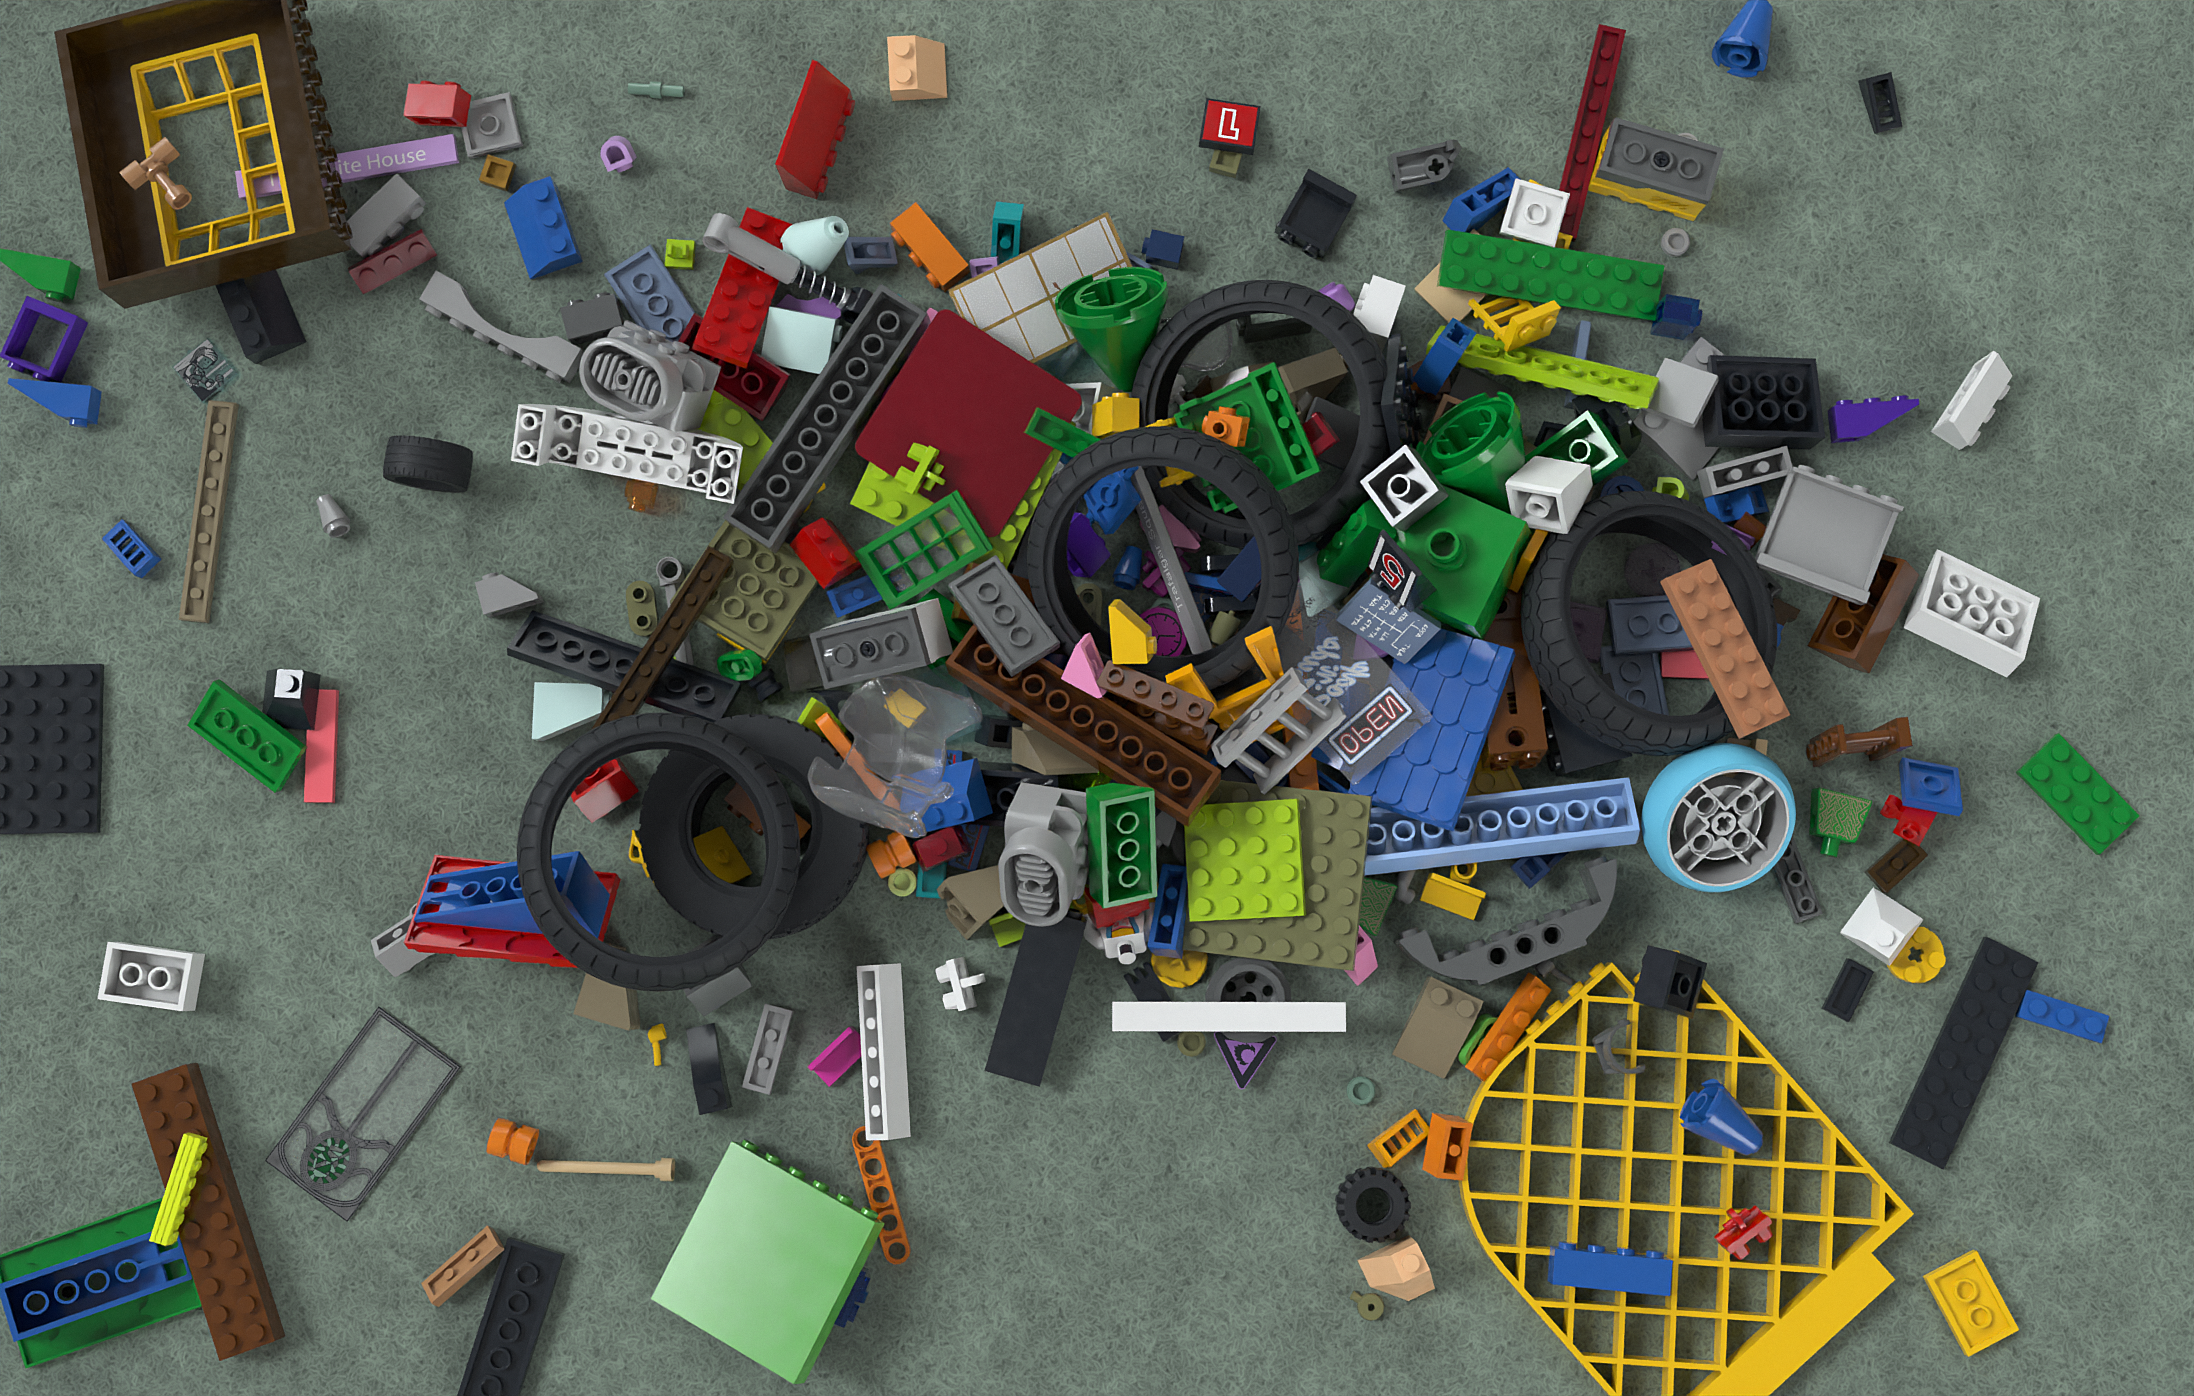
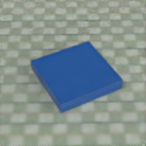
(1930, 786)

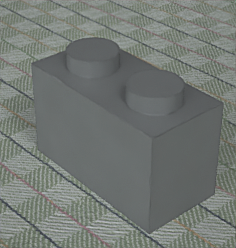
(591, 318)

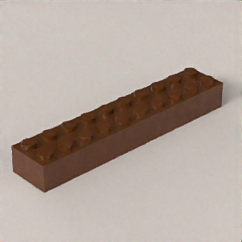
(1089, 728)
(215, 1221)

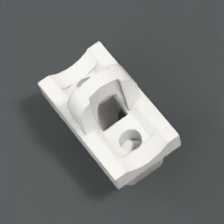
(962, 995)

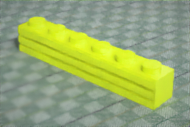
(178, 1189)

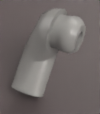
(1403, 881)

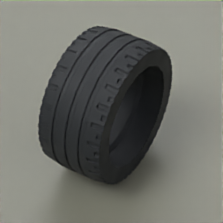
(428, 464)

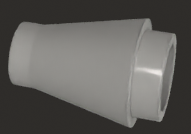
(333, 518)

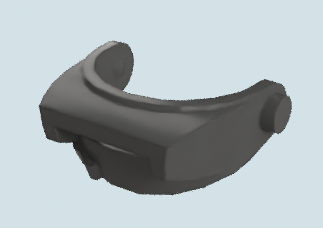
(1602, 1045)

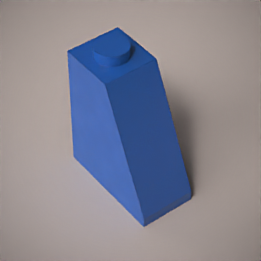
(1443, 356)

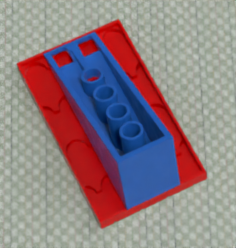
(481, 910)

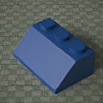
(542, 228)
(967, 801)

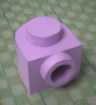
(617, 154)

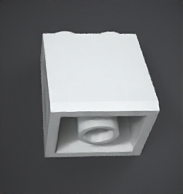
(1549, 493)

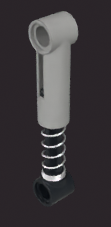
(726, 236)

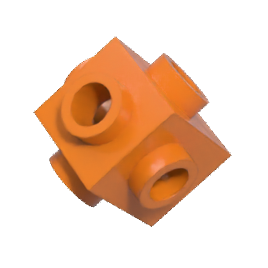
(1226, 426)

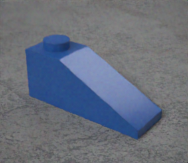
(1480, 203)
(70, 401)

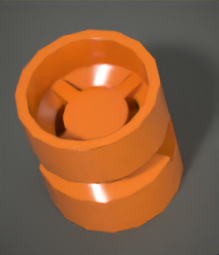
(890, 854)
(512, 1141)

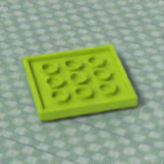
(1245, 861)

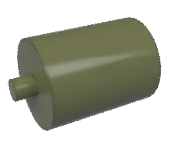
(1223, 628)

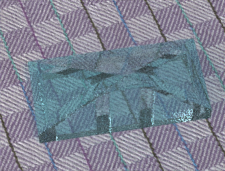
(1062, 361)

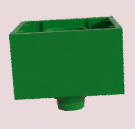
(1468, 557)

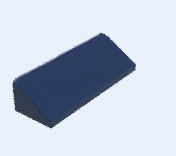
(1243, 573)

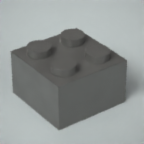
(1404, 488)

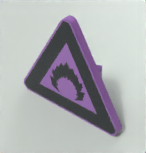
(1243, 1058)

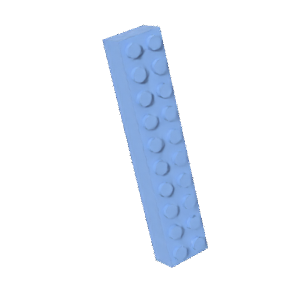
(1507, 827)

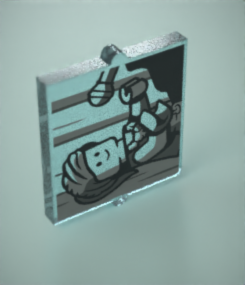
(205, 370)

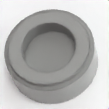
(1675, 242)

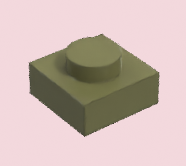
(1225, 163)

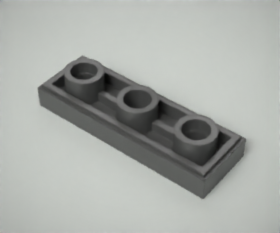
(1799, 895)

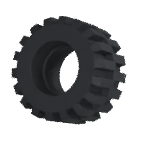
(1397, 1211)

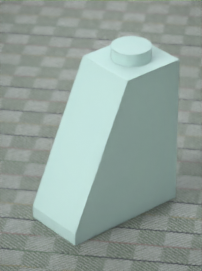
(565, 707)

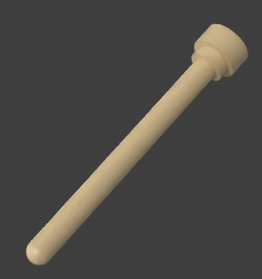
(660, 1169)

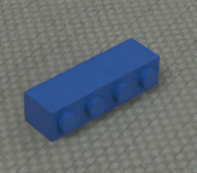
(1610, 1270)

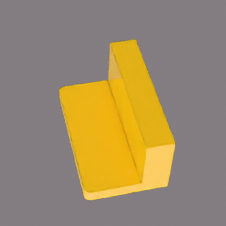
(1452, 896)

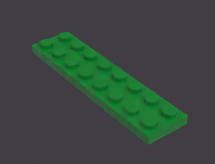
(1549, 274)

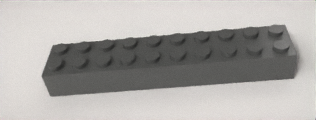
(827, 418)

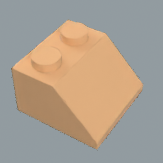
(916, 68)

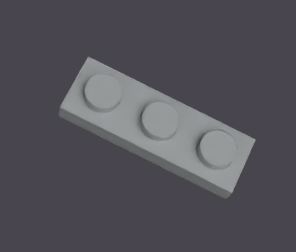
(767, 1049)

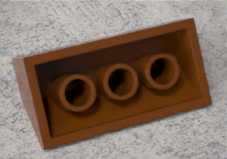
(1858, 632)

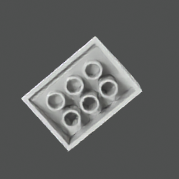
(1973, 614)

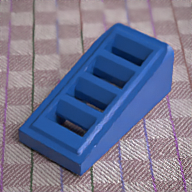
(144, 565)

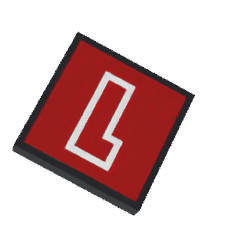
(1229, 126)

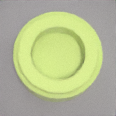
(902, 882)

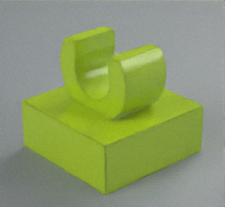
(680, 254)

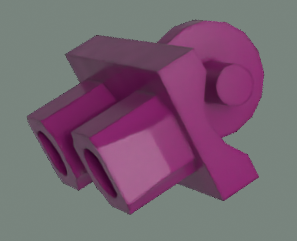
(1155, 580)

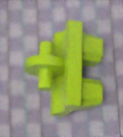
(925, 457)

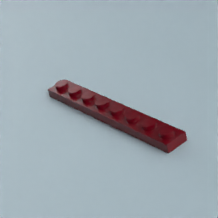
(1589, 124)

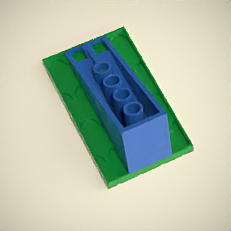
(116, 1280)

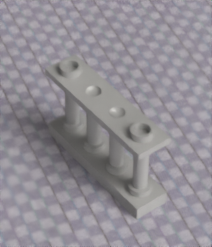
(1262, 714)

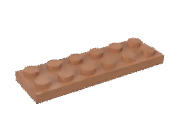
(1725, 648)

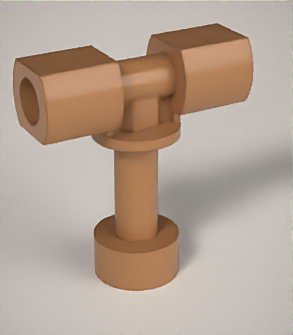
(156, 169)

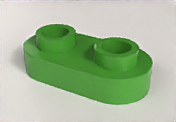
(1475, 1037)

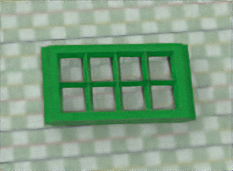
(924, 549)

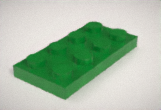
(247, 736)
(2077, 794)

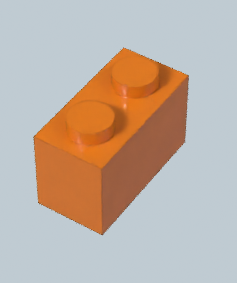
(1447, 1146)

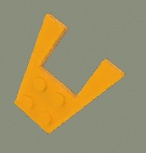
(1228, 710)

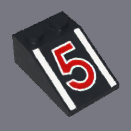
(1398, 573)

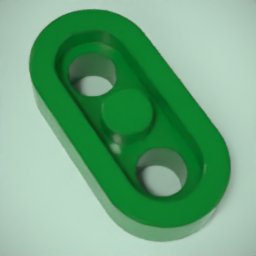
(740, 664)

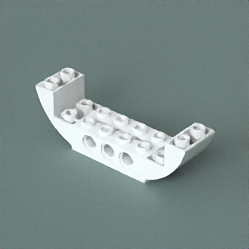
(627, 448)

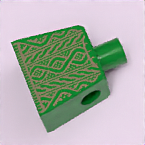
(1836, 818)
(1374, 904)

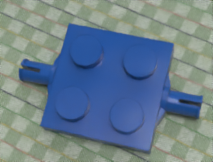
(1112, 500)

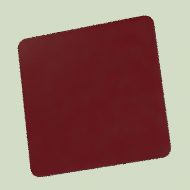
(973, 406)

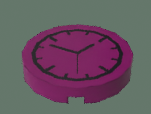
(1166, 629)

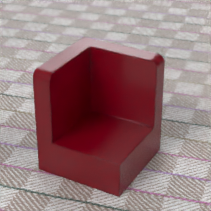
(1319, 434)

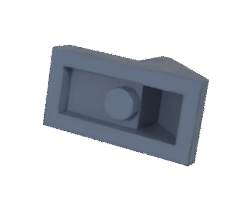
(869, 252)

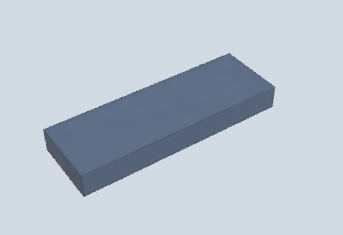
(1579, 350)

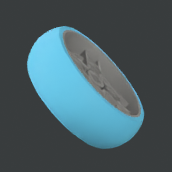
(1718, 817)

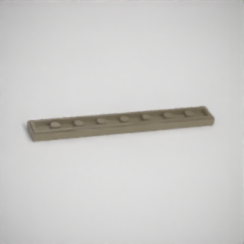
(208, 511)

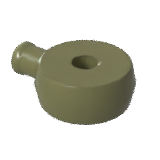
(1363, 1302)

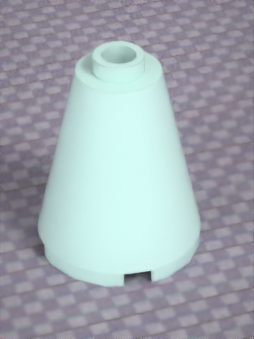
(815, 241)

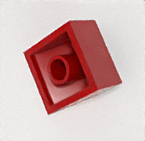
(825, 552)
(604, 790)

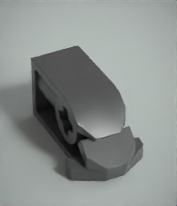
(1410, 167)

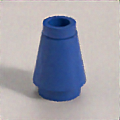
(1128, 570)

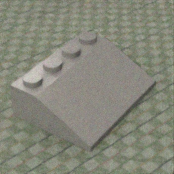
(1674, 441)

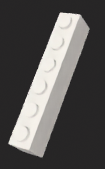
(883, 1052)

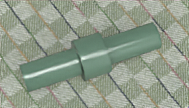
(656, 89)

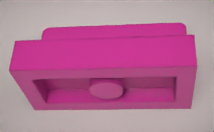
(838, 1056)

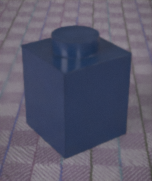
(1163, 249)

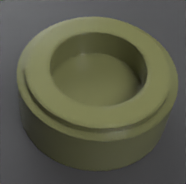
(1191, 1042)

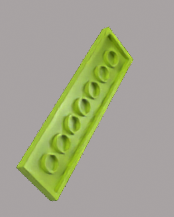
(1558, 371)

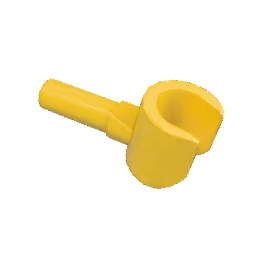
(656, 1034)

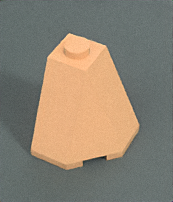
(1398, 1269)

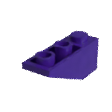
(1856, 421)

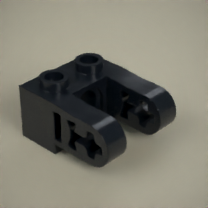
(1212, 606)

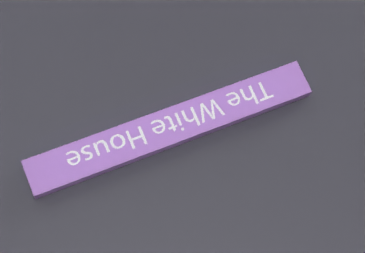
(374, 163)

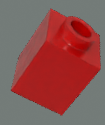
(1912, 822)

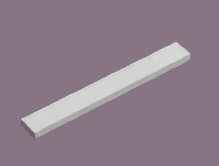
(1229, 1016)

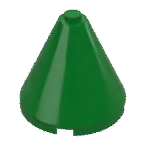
(1115, 318)
(1477, 448)

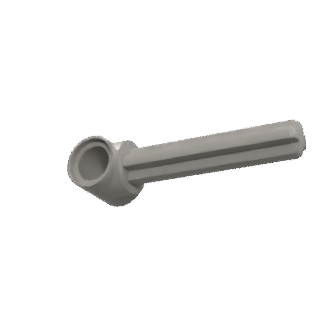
(671, 585)

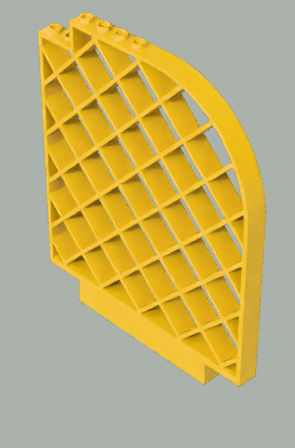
(1788, 1334)

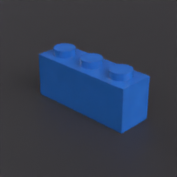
(1169, 913)

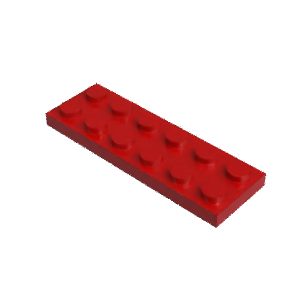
(740, 298)

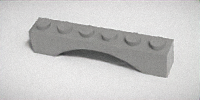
(552, 353)

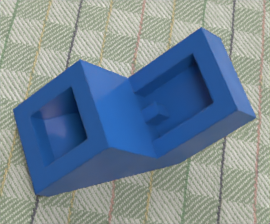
(1733, 505)

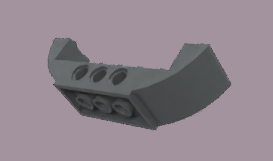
(1567, 930)

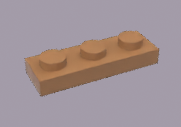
(462, 1266)

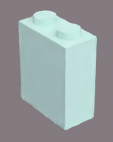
(800, 339)

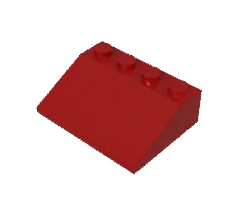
(814, 132)

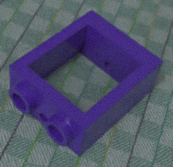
(21, 333)

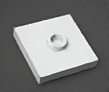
(1534, 213)

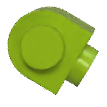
(1671, 486)

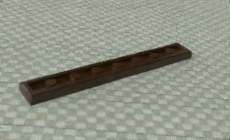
(667, 636)

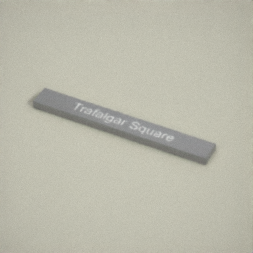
(1170, 566)

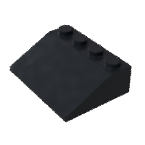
(1763, 403)

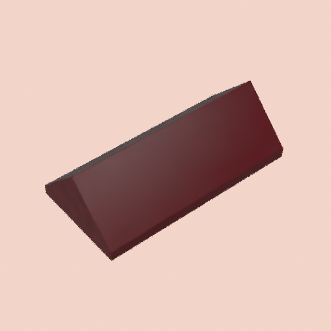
(752, 388)

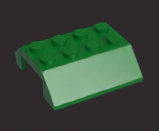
(1274, 431)

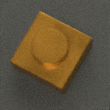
(497, 173)

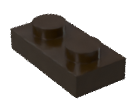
(1895, 864)

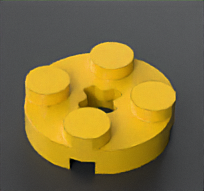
(1931, 958)

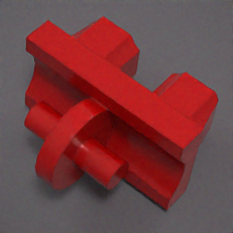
(1743, 1228)

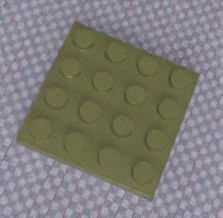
(758, 592)

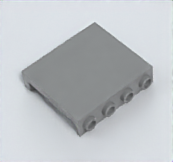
(1827, 534)

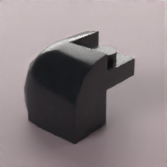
(1615, 418)

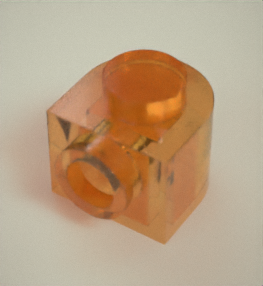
(641, 495)

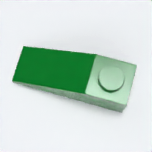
(50, 275)

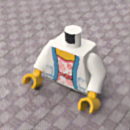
(1124, 937)

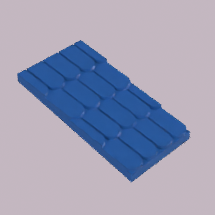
(1431, 771)

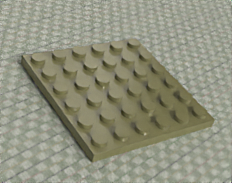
(1333, 870)

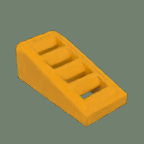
(1380, 1152)

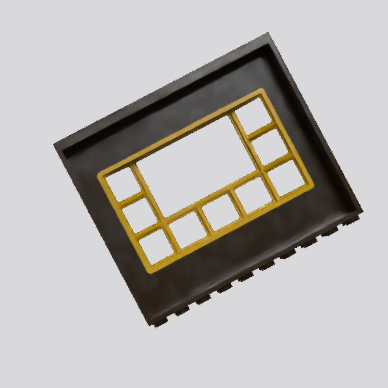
(117, 122)

